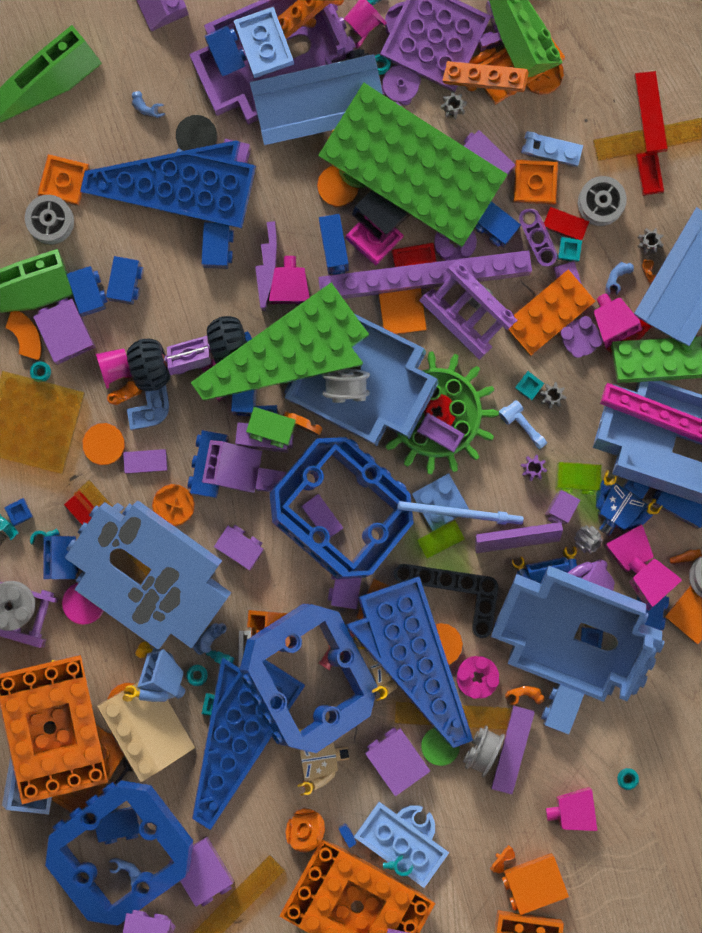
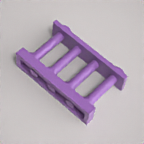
(453, 321)
(34, 636)

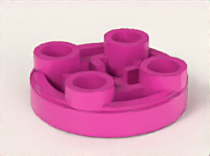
(79, 608)

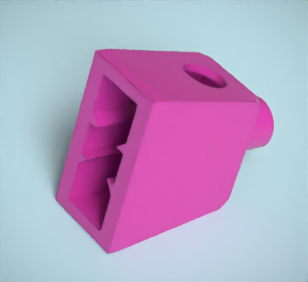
(289, 283)
(615, 320)
(629, 546)
(652, 581)
(574, 811)

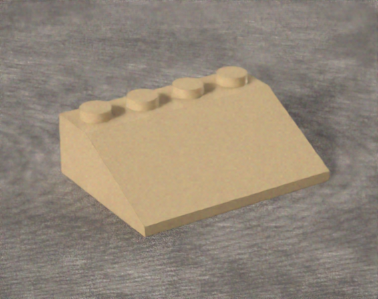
(145, 732)

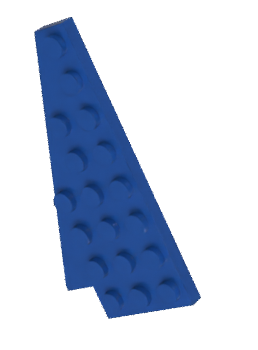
(190, 183)
(407, 646)
(234, 737)

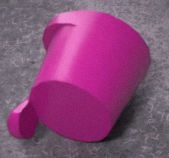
(363, 19)
(113, 366)

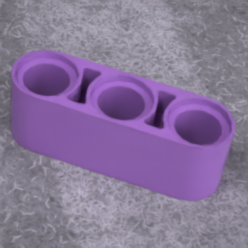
(531, 229)

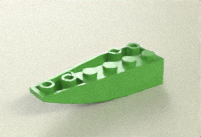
(525, 36)
(48, 74)
(34, 282)

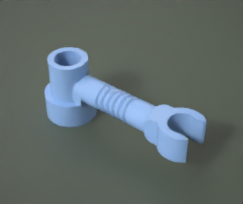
(512, 413)

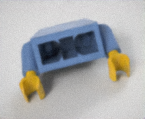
(159, 676)

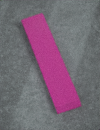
(652, 412)

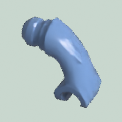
(139, 104)
(619, 270)
(204, 642)
(129, 867)

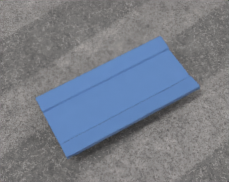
(310, 98)
(675, 294)

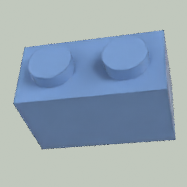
(562, 708)

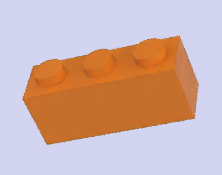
(515, 923)

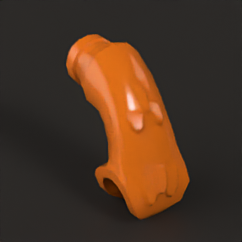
(128, 391)
(530, 691)

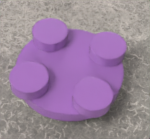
(400, 84)
(581, 337)

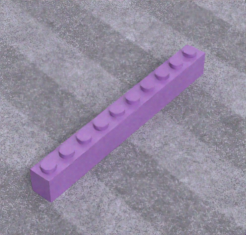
(427, 275)

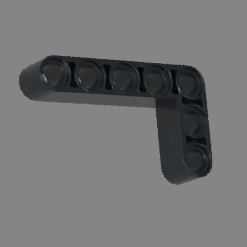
(455, 585)

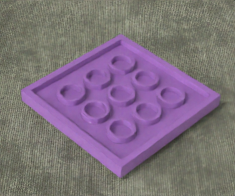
(432, 34)

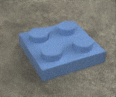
(440, 493)

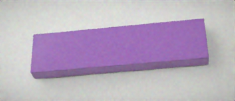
(512, 749)

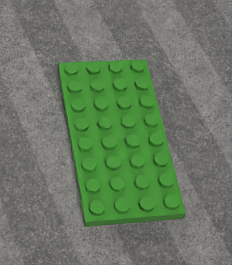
(412, 164)

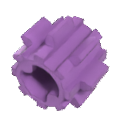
(535, 461)

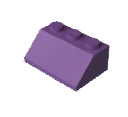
(162, 12)

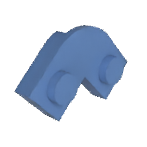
(152, 413)

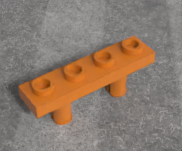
(302, 14)
(485, 76)

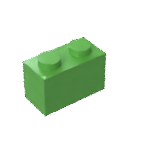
(270, 427)

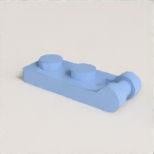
(552, 149)

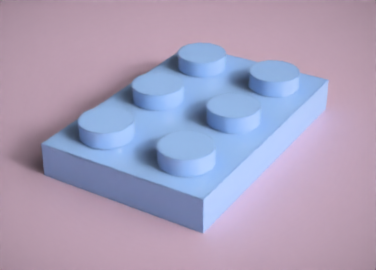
(264, 42)

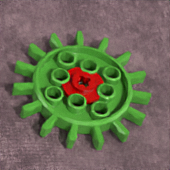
(445, 400)

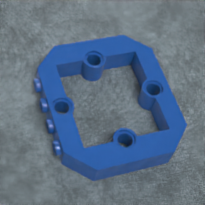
(382, 484)
(256, 677)
(85, 892)

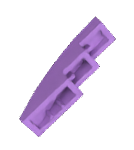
(265, 272)

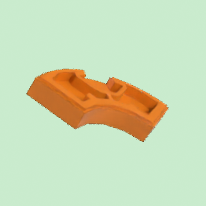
(27, 334)

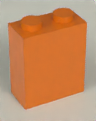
(535, 884)

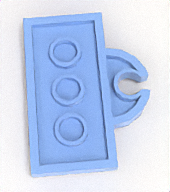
(398, 835)

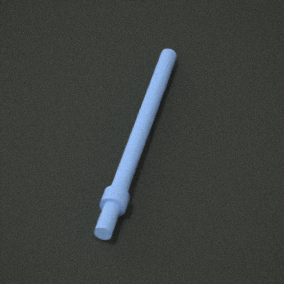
(499, 517)

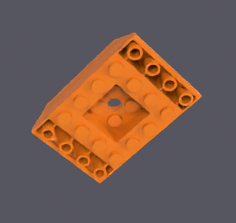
(58, 760)
(339, 878)

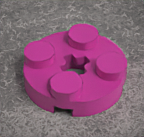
(489, 680)

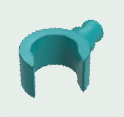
(8, 528)
(50, 533)
(217, 656)
(392, 865)

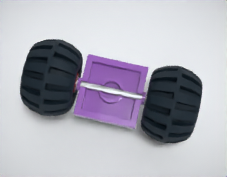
(153, 368)

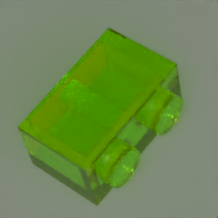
(578, 477)
(440, 539)

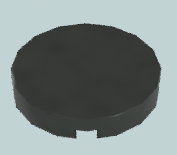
(195, 133)

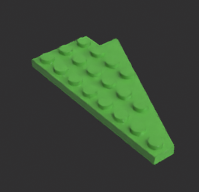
(300, 345)

